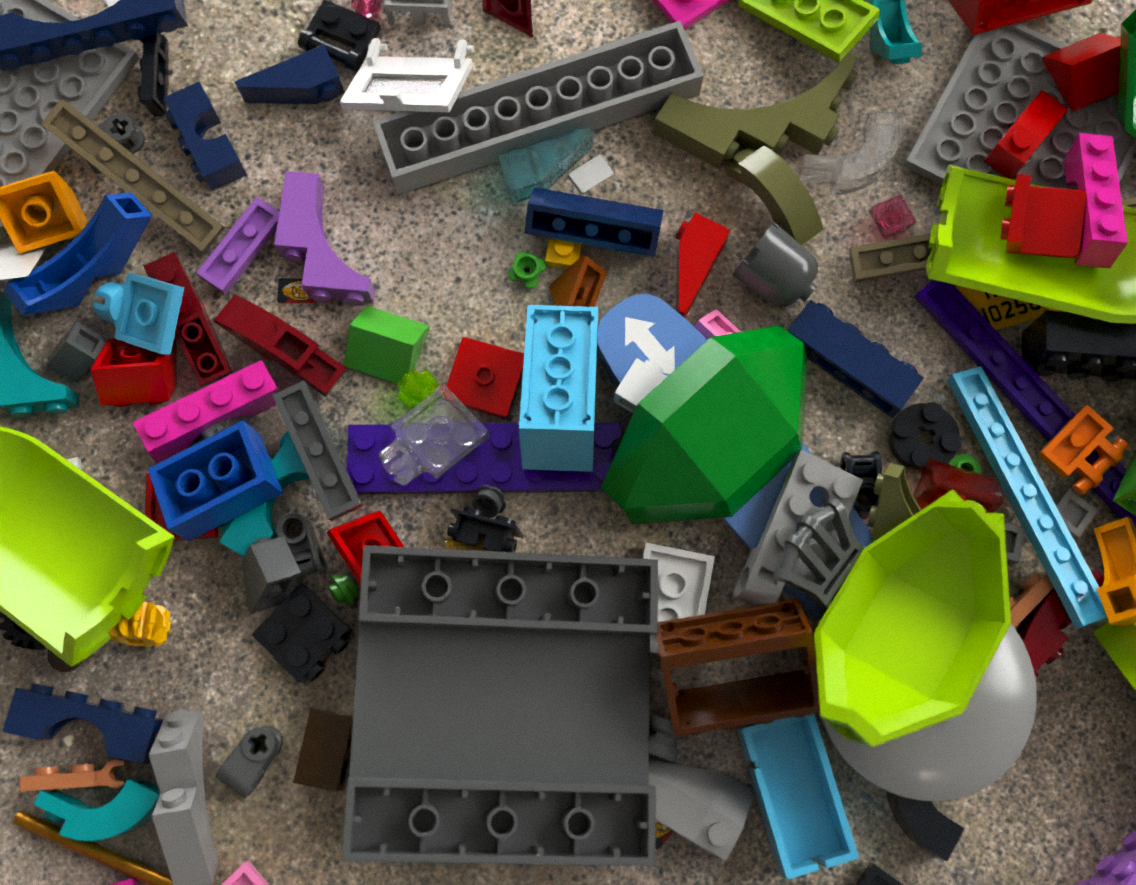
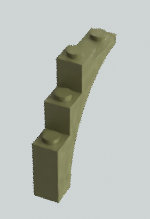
(718, 132)

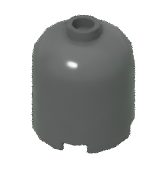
(780, 269)

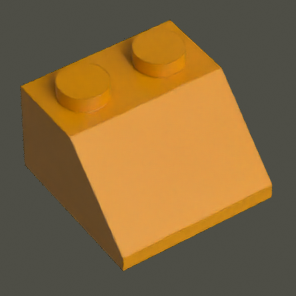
(40, 212)

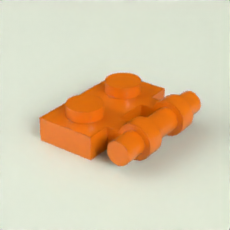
(1075, 442)

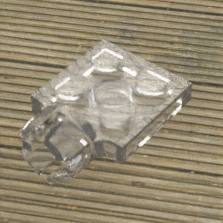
(432, 437)

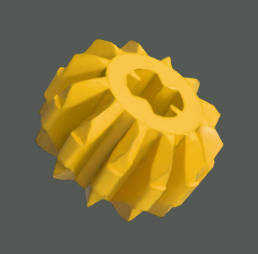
(145, 628)

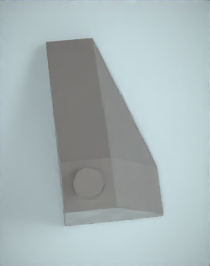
(701, 804)

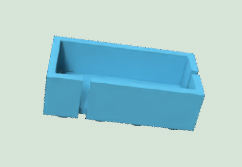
(797, 795)

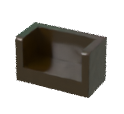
(325, 750)

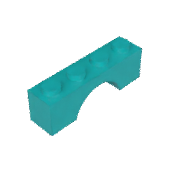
(258, 522)

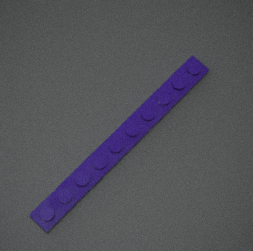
(1010, 374)

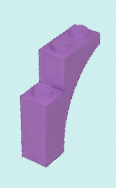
(302, 237)

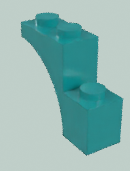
(892, 33)

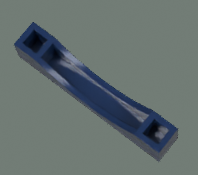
(33, 41)

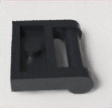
(343, 27)

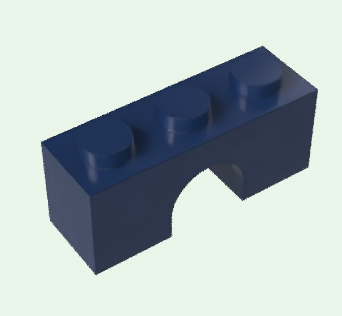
(194, 116)

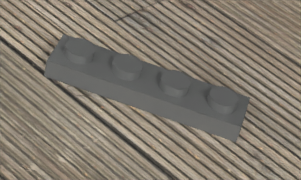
(317, 451)

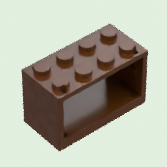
(731, 636)

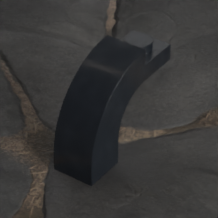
(926, 825)

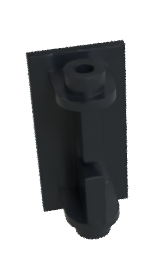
(472, 524)

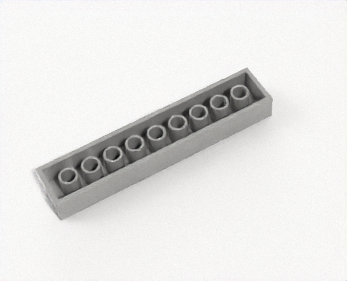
(540, 104)

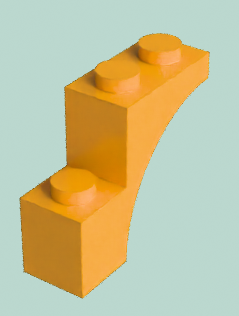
(1118, 554)

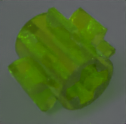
(416, 387)

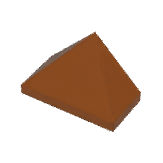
(579, 284)

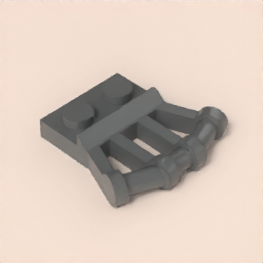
(829, 576)

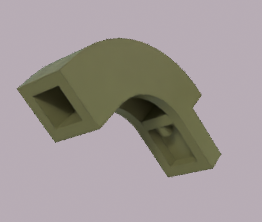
(778, 189)

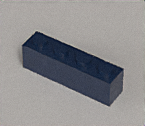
(593, 221)
(854, 359)

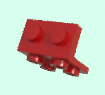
(1043, 219)

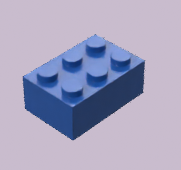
(214, 481)

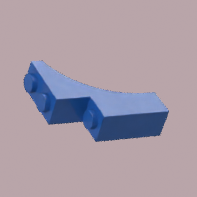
(96, 252)

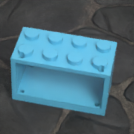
(559, 388)

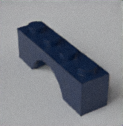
(41, 715)

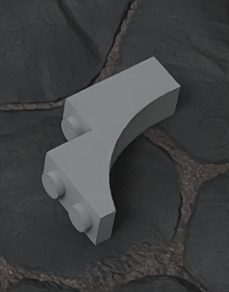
(181, 806)

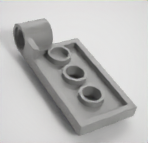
(792, 504)

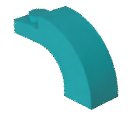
(91, 823)

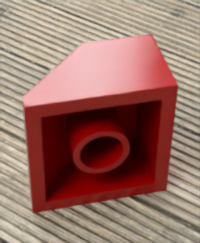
(133, 374)

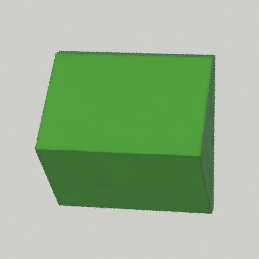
(384, 344)

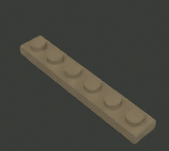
(132, 175)

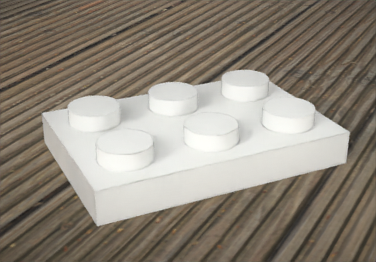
(682, 583)

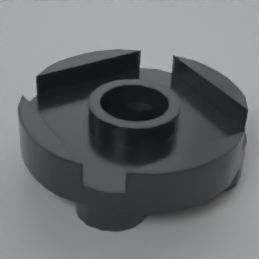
(931, 419)

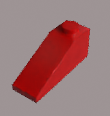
(1025, 135)
(697, 253)

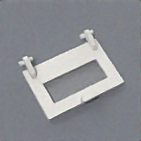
(408, 82)

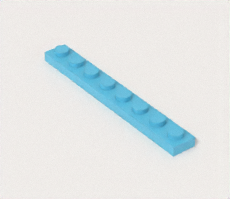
(1029, 497)

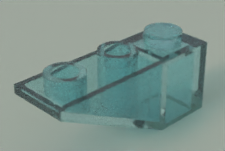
(542, 163)

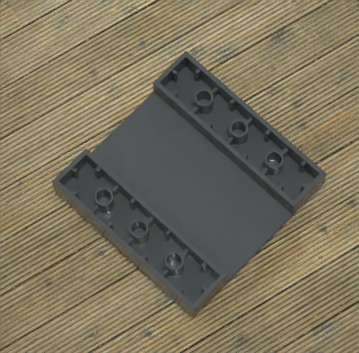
(502, 709)

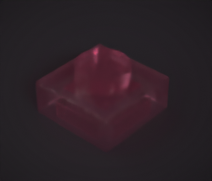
(892, 216)

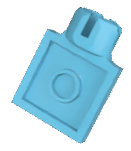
(142, 311)

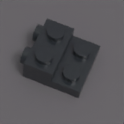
(303, 634)

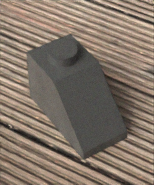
(268, 573)

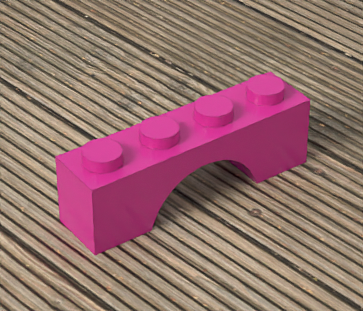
(1094, 169)
(179, 423)

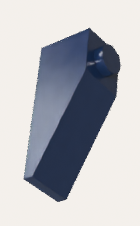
(299, 80)

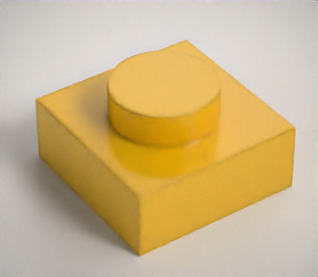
(562, 253)

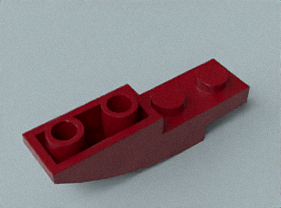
(193, 326)
(281, 343)
(1041, 628)

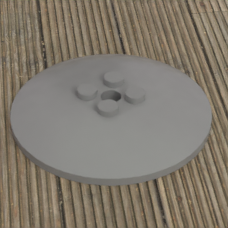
(963, 751)

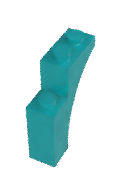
(20, 386)

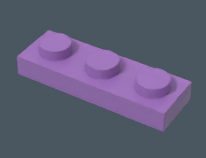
(240, 246)

